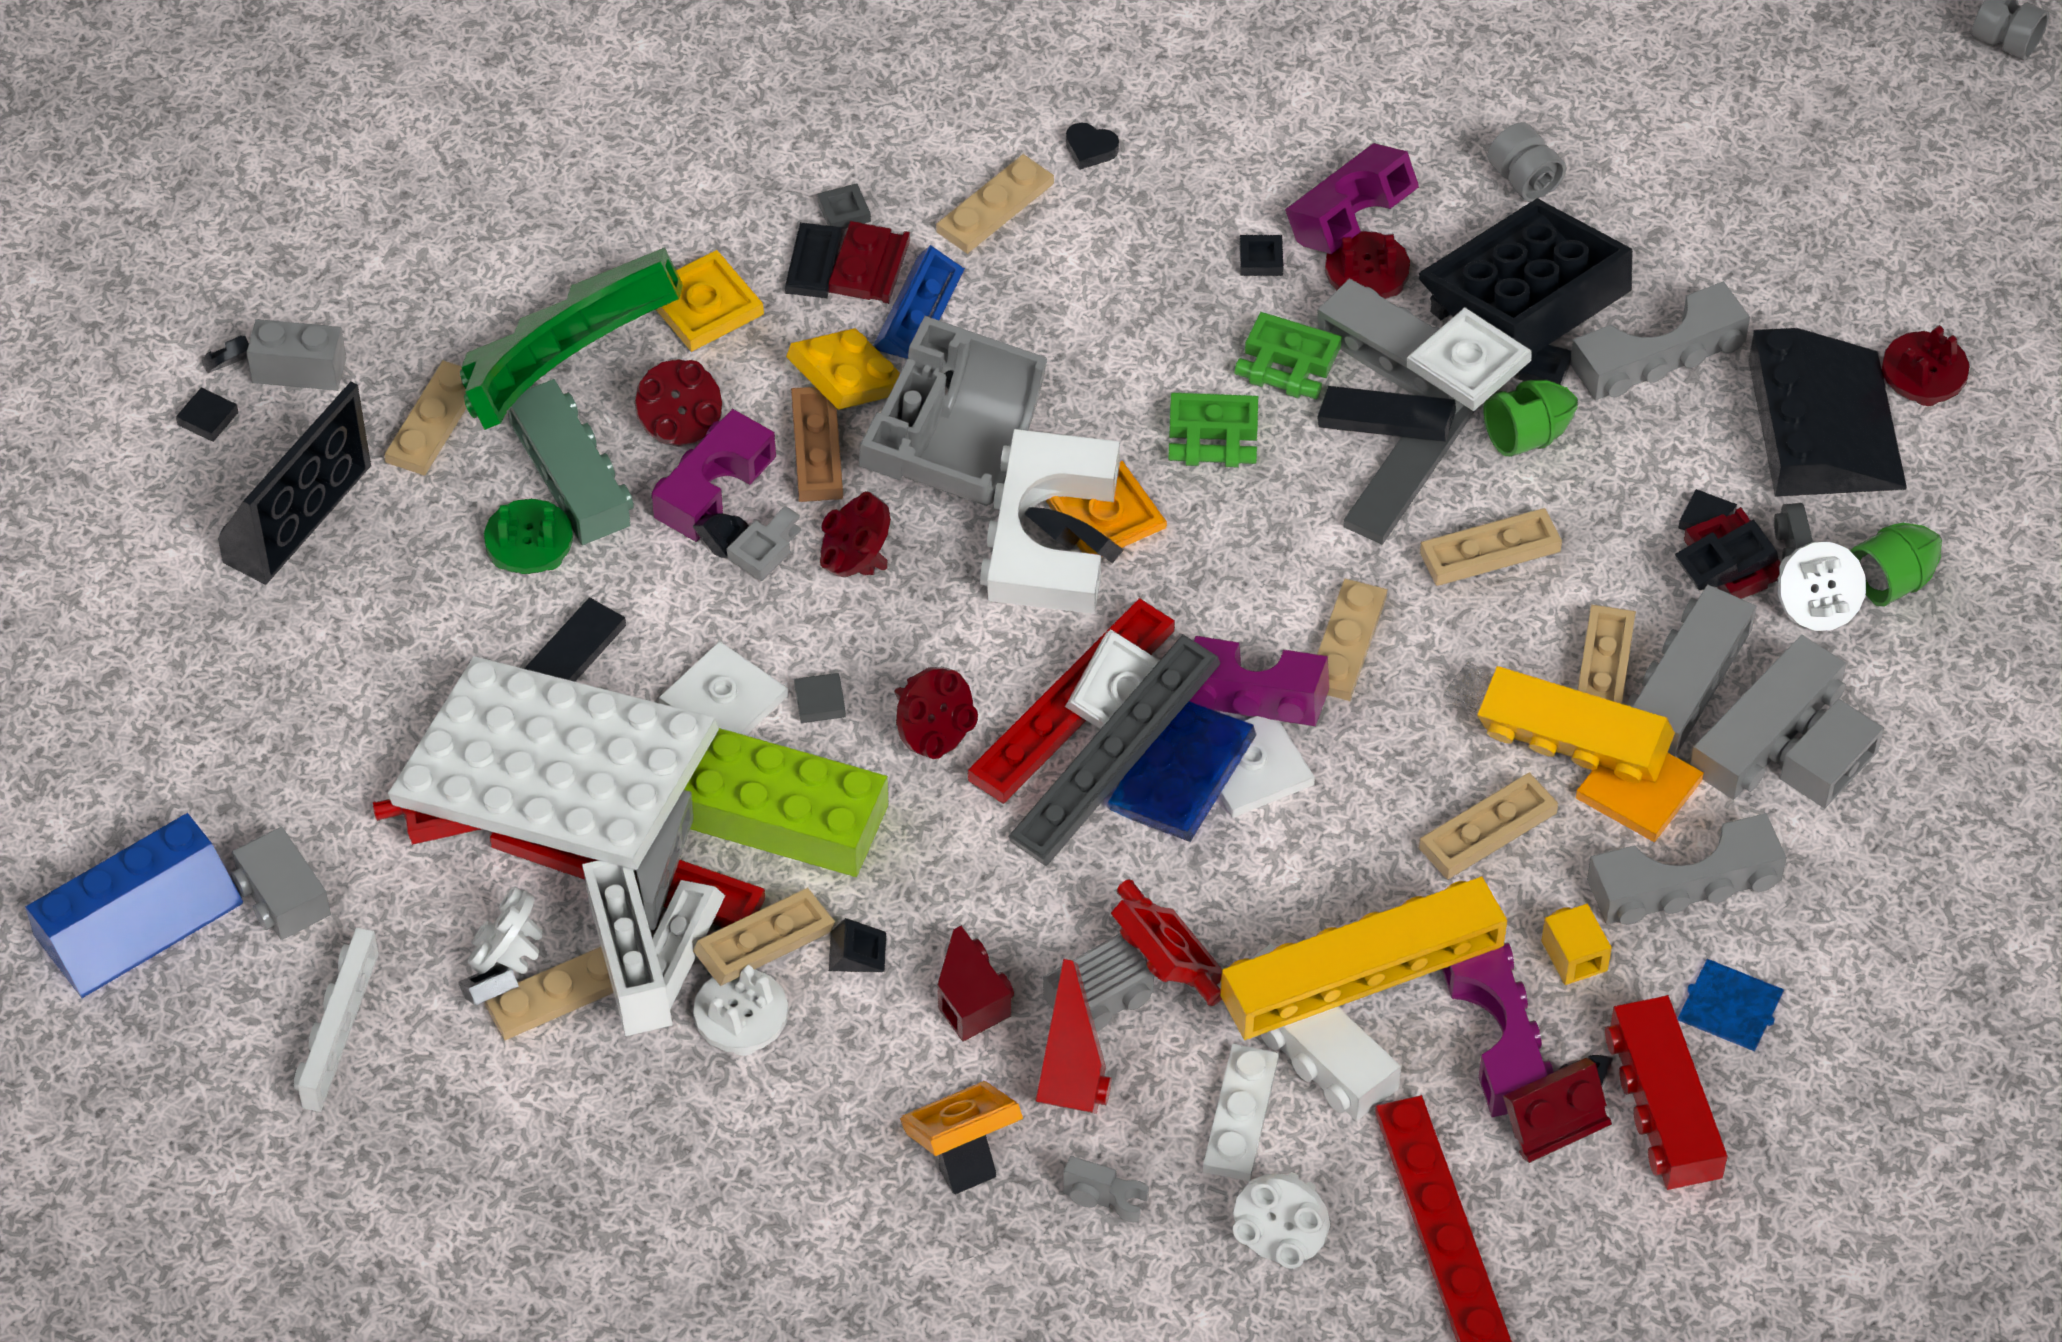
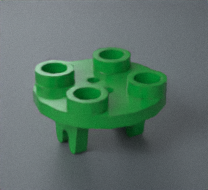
(548, 538)

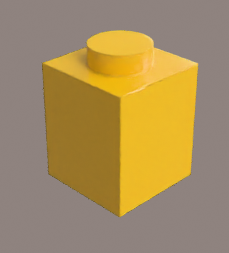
(1576, 943)

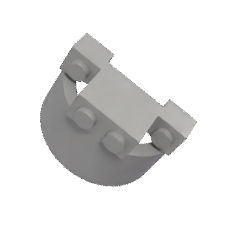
(959, 436)

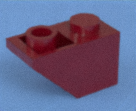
(970, 989)

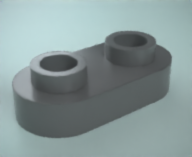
(1792, 527)

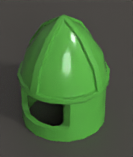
(1528, 416)
(1906, 556)

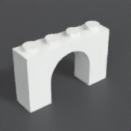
(1036, 470)

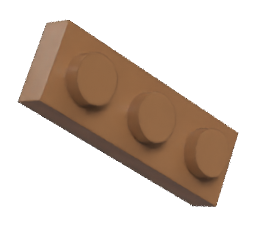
(816, 446)

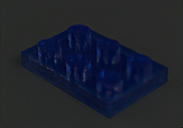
(1183, 771)

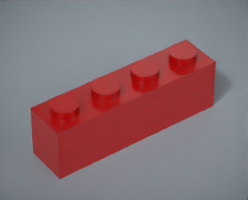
(1666, 1093)

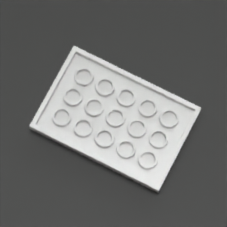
(554, 762)

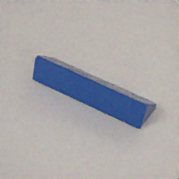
(918, 299)

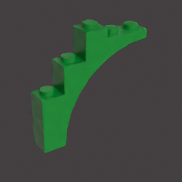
(594, 307)

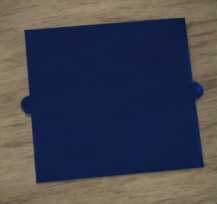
(1730, 1005)

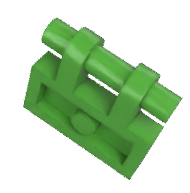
(1290, 345)
(1213, 417)

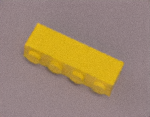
(1575, 725)

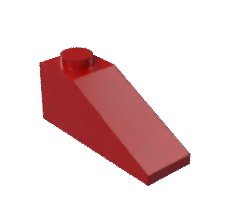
(1073, 1056)

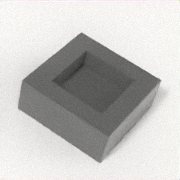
(844, 205)
(819, 698)

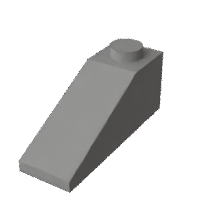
(660, 862)

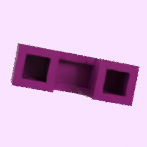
(1371, 179)
(731, 448)
(1286, 692)

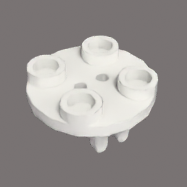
(1817, 565)
(506, 938)
(727, 1025)
(1281, 1219)

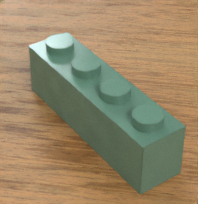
(570, 463)

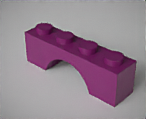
(1516, 1057)

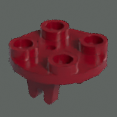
(1386, 263)
(1914, 355)
(697, 396)
(855, 537)
(920, 720)

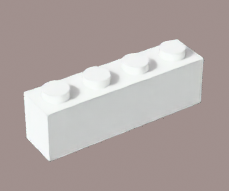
(627, 947)
(1338, 1058)

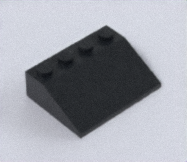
(1533, 274)
(1823, 414)
(298, 490)

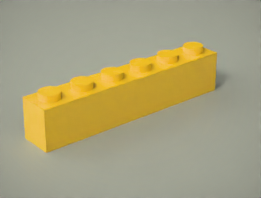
(1362, 957)

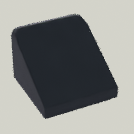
(857, 948)
(967, 1165)

